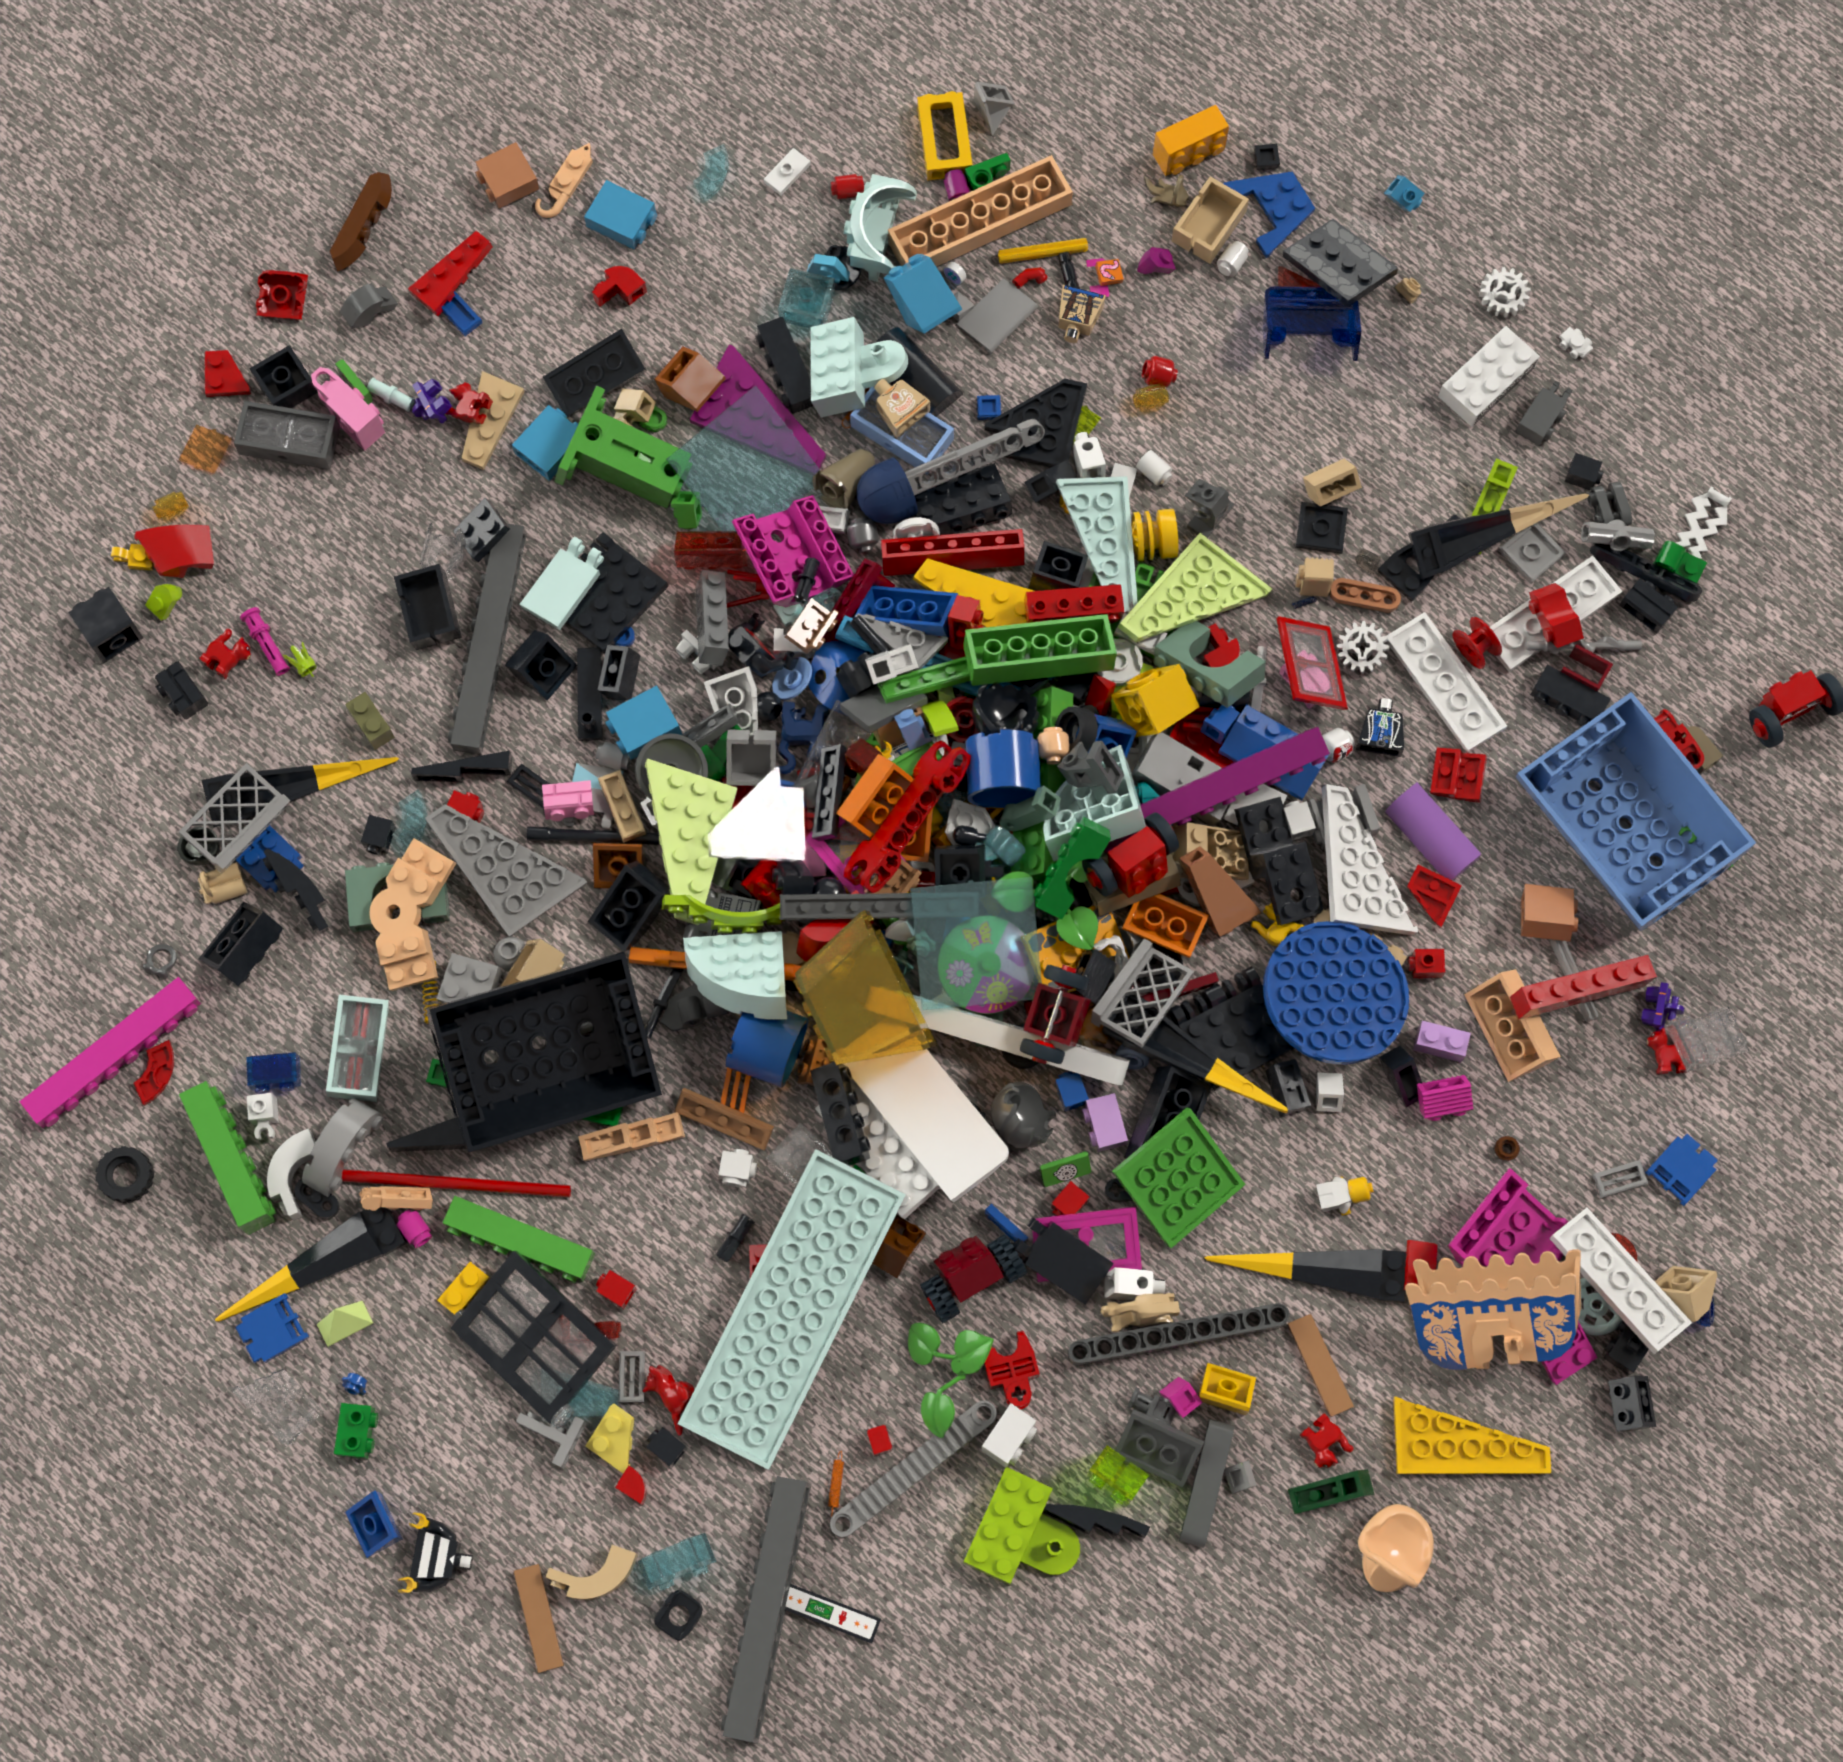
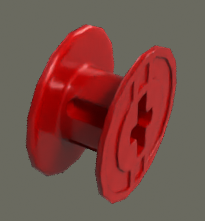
(1477, 642)

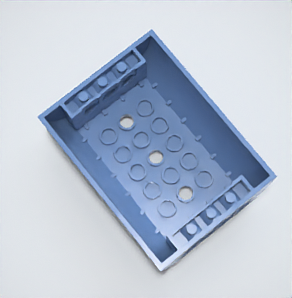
(1653, 788)

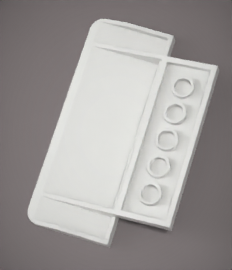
(921, 1129)

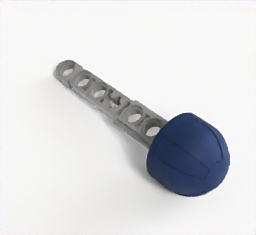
(888, 492)

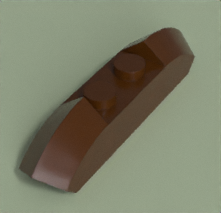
(356, 229)

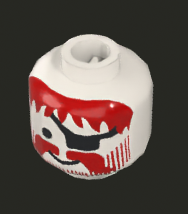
(1339, 743)

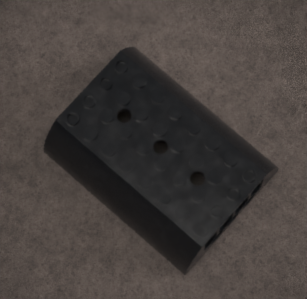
(565, 1078)

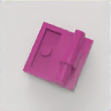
(1572, 1360)

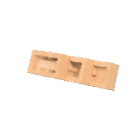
(631, 1136)

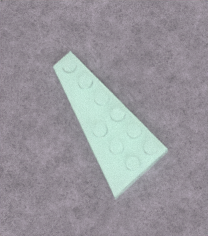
(1104, 525)

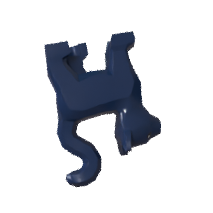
(798, 731)

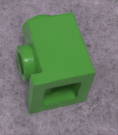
(686, 510)

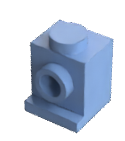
(912, 729)

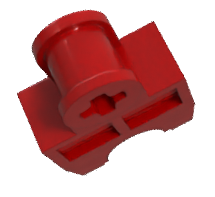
(1675, 733)
(1013, 1371)

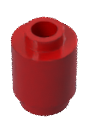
(847, 186)

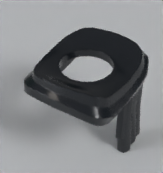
(663, 1621)

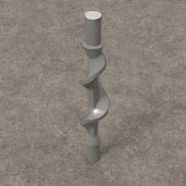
(1603, 643)

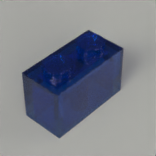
(273, 1071)

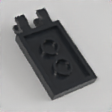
(1064, 1260)

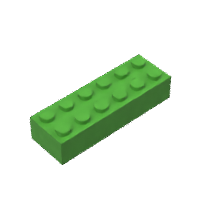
(1039, 649)
(227, 1158)

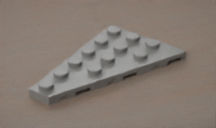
(506, 875)

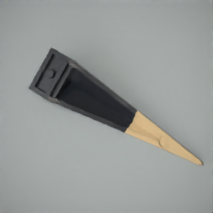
(1454, 541)

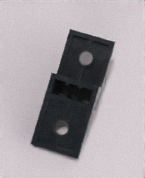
(1279, 860)

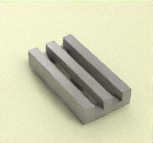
(1600, 1185)
(632, 1354)

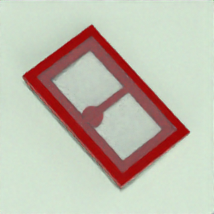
(1311, 663)

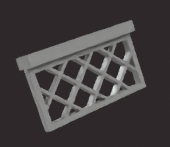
(249, 833)
(1122, 987)

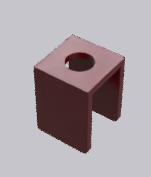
(1592, 661)

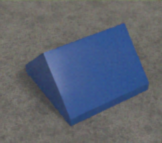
(373, 1524)

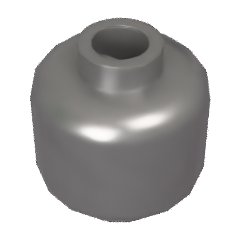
(862, 534)

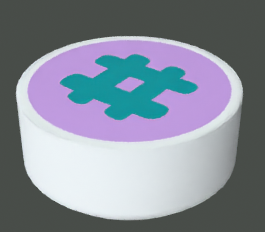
(954, 273)

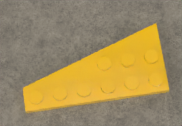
(999, 600)
(1451, 1445)

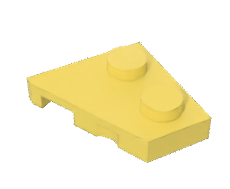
(613, 1438)

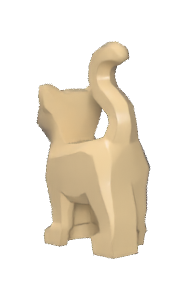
(1143, 1311)

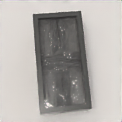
(287, 435)

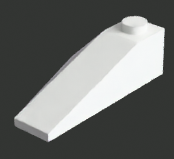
(738, 690)

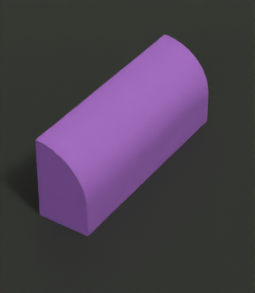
(1433, 832)

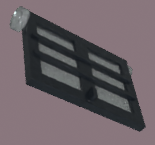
(533, 1338)

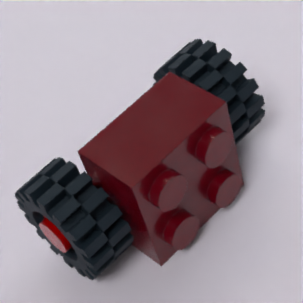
(968, 1271)

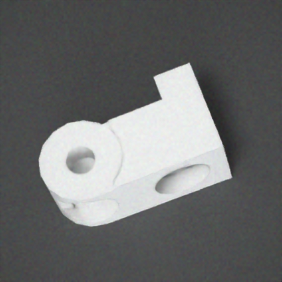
(782, 645)

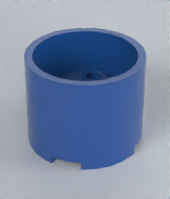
(1002, 768)
(767, 1047)

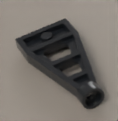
(1402, 575)

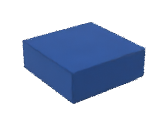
(988, 407)

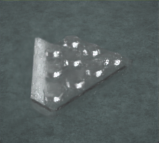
(763, 824)

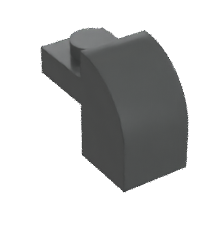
(364, 304)

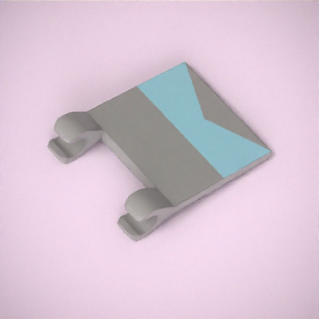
(588, 772)

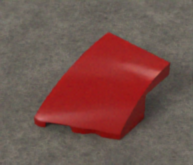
(177, 548)

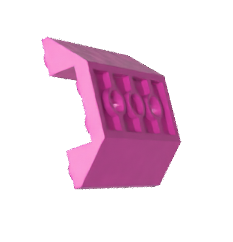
(803, 536)

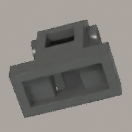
(1212, 505)
(1086, 770)

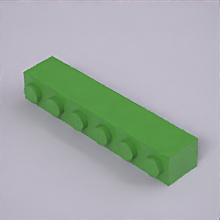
(512, 1235)

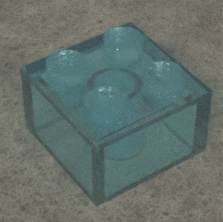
(806, 298)

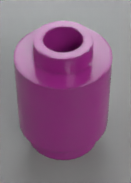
(955, 184)

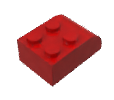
(818, 934)

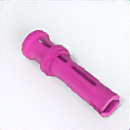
(260, 632)

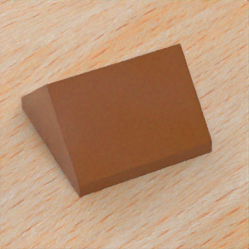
(611, 859)

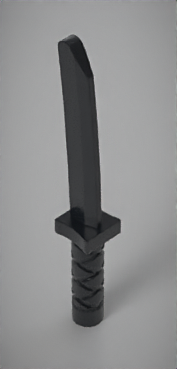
(661, 1003)

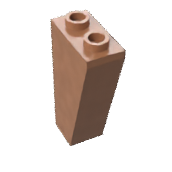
(1217, 892)

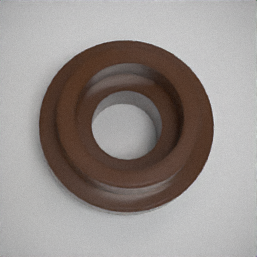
(1507, 1140)

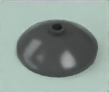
(673, 751)

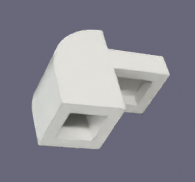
(891, 663)

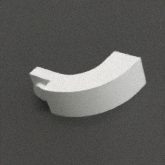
(282, 1168)

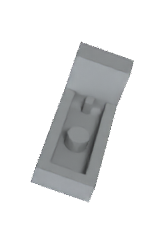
(567, 1442)

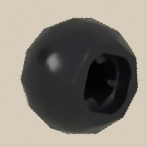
(768, 706)

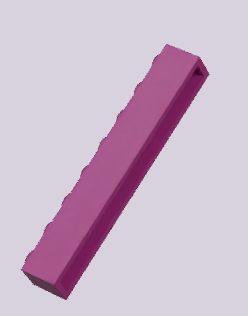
(110, 1053)

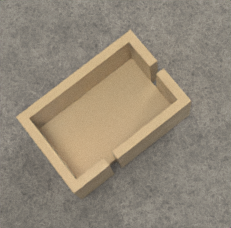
(1213, 222)
(534, 960)

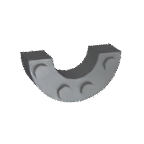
(337, 1143)

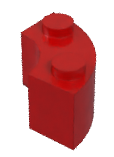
(1555, 615)

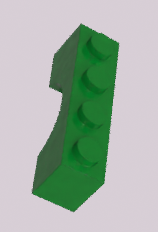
(1086, 842)

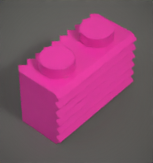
(1445, 1097)

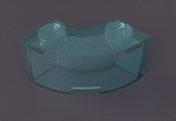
(677, 1561)

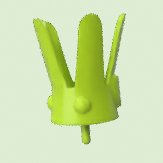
(304, 663)

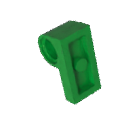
(987, 170)
(1676, 559)

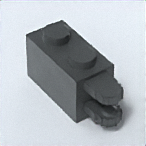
(1542, 414)

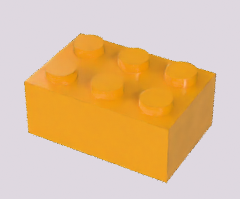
(1190, 140)

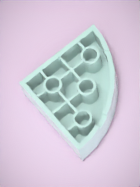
(1115, 811)
(740, 972)

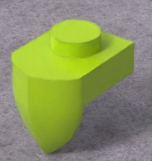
(163, 600)

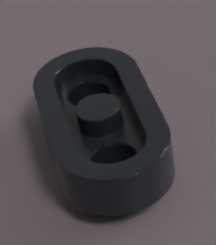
(317, 1200)

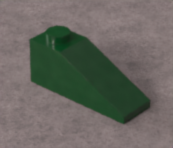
(1331, 1491)

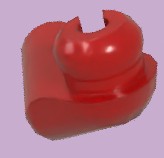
(1029, 274)

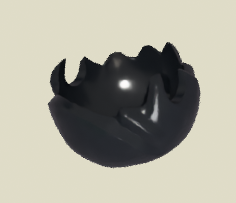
(1004, 709)

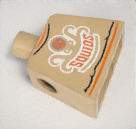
(900, 405)

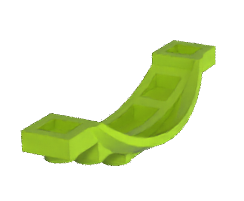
(721, 920)

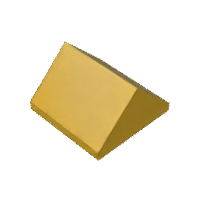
(1227, 1389)

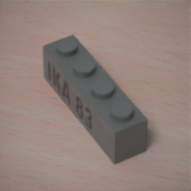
(712, 618)

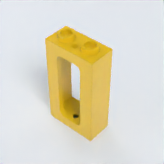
(934, 167)

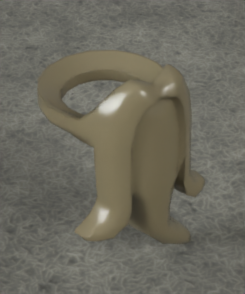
(1167, 193)

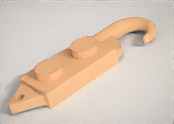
(567, 180)

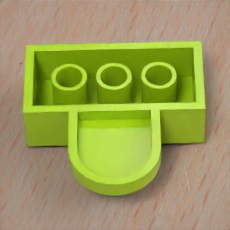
(1019, 1532)

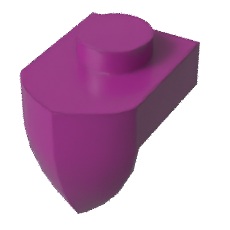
(1156, 260)

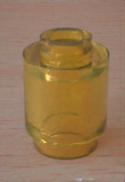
(1150, 397)
(170, 506)

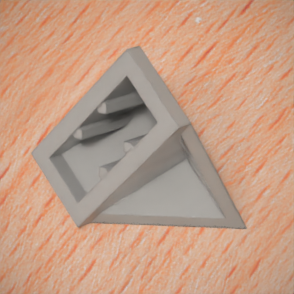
(992, 103)

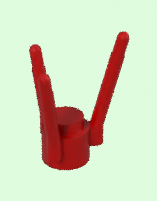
(749, 577)

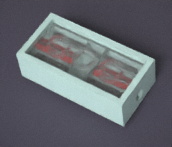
(357, 1048)

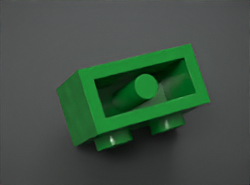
(355, 1431)

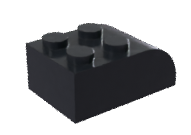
(630, 905)

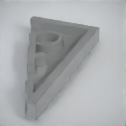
(899, 635)

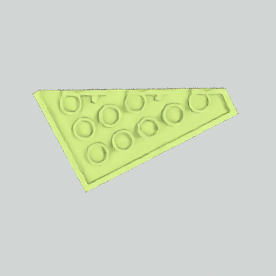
(1191, 589)
(685, 814)

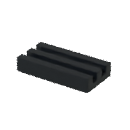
(516, 775)

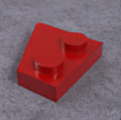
(223, 375)
(1433, 893)

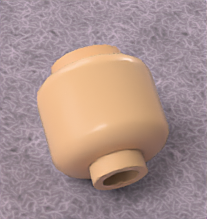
(1053, 745)

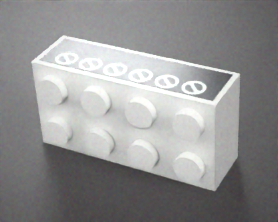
(1488, 376)

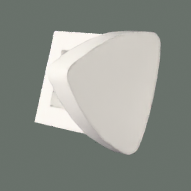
(901, 929)

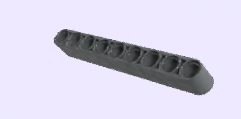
(1189, 1326)

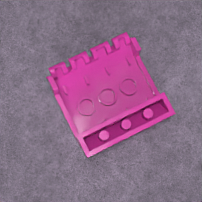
(1507, 1225)

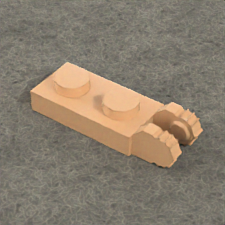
(396, 1197)

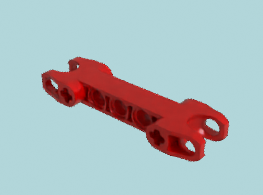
(883, 852)

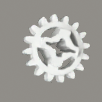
(1504, 292)
(1352, 647)

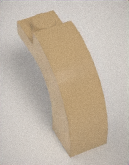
(605, 1581)

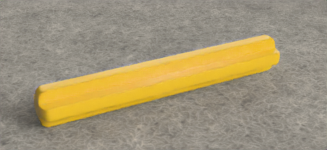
(1042, 250)

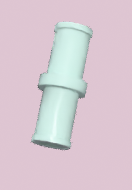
(390, 394)

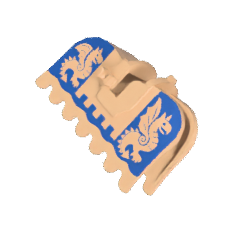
(1466, 1306)

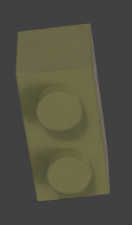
(370, 720)

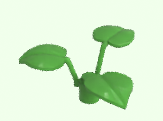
(1080, 925)
(970, 1356)

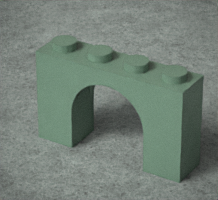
(1222, 683)
(365, 884)

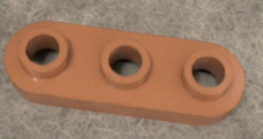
(1375, 592)

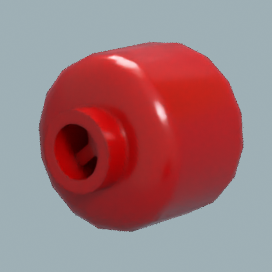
(1159, 371)

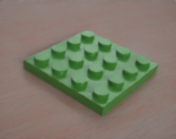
(1178, 1177)

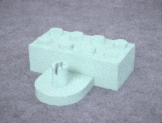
(846, 367)

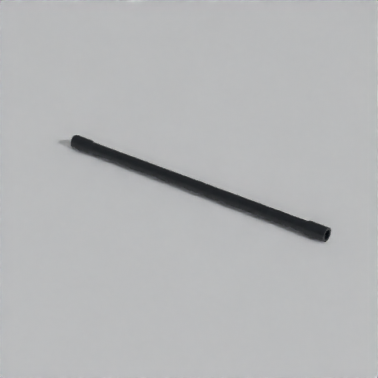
(548, 834)

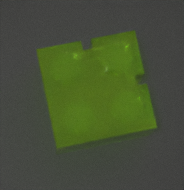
(1115, 1476)

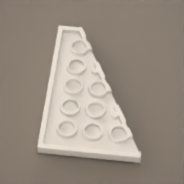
(1356, 878)

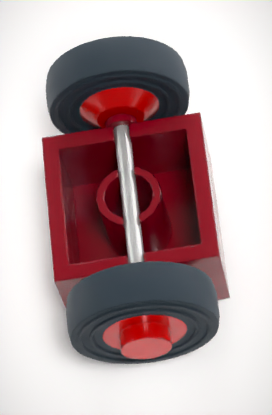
(1055, 1014)

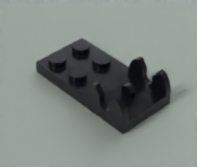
(604, 365)

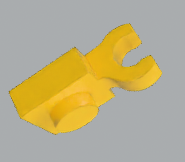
(135, 557)

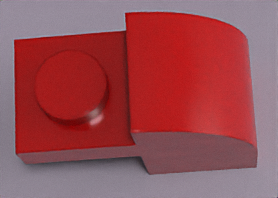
(619, 281)
(1224, 652)

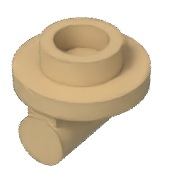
(1409, 289)

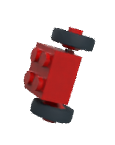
(1793, 700)
(1135, 861)

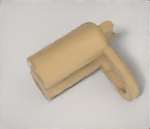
(222, 887)

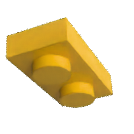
(463, 1288)

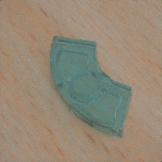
(714, 174)
(413, 820)

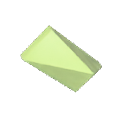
(344, 1322)

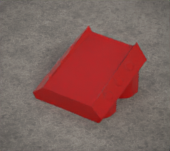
(281, 294)

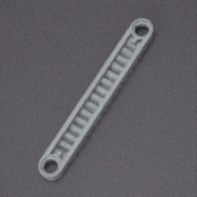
(912, 1469)

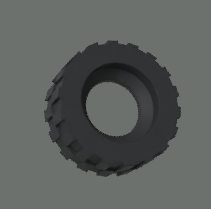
(110, 1161)

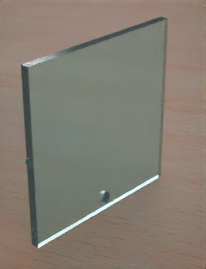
(745, 463)
(976, 943)

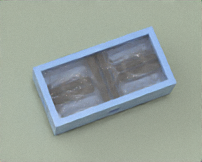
(916, 446)

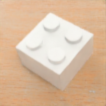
(1009, 1435)

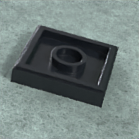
(1321, 527)

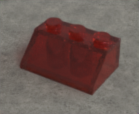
(709, 550)

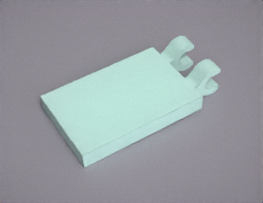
(563, 584)

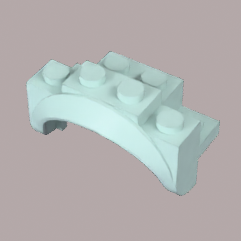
(869, 224)

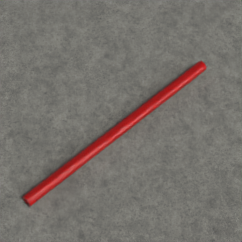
(456, 1183)

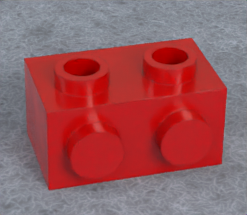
(964, 615)

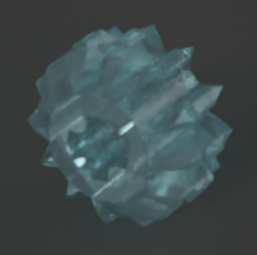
(1004, 845)

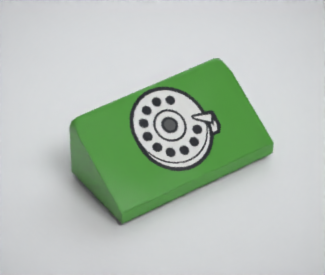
(1065, 1169)

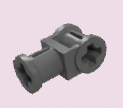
(1155, 1406)

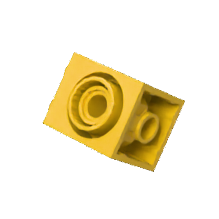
(1155, 700)

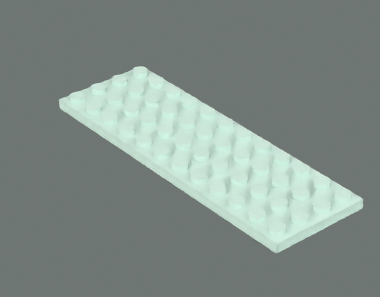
(791, 1309)

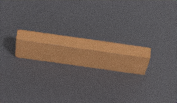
(724, 1119)
(1320, 1365)
(538, 1618)

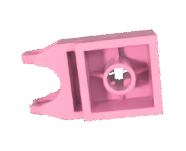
(352, 412)

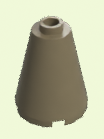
(840, 480)

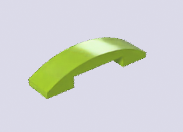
(1495, 488)
(939, 718)

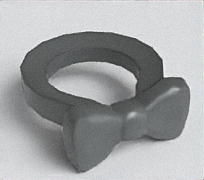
(162, 972)

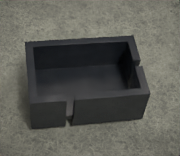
(431, 606)

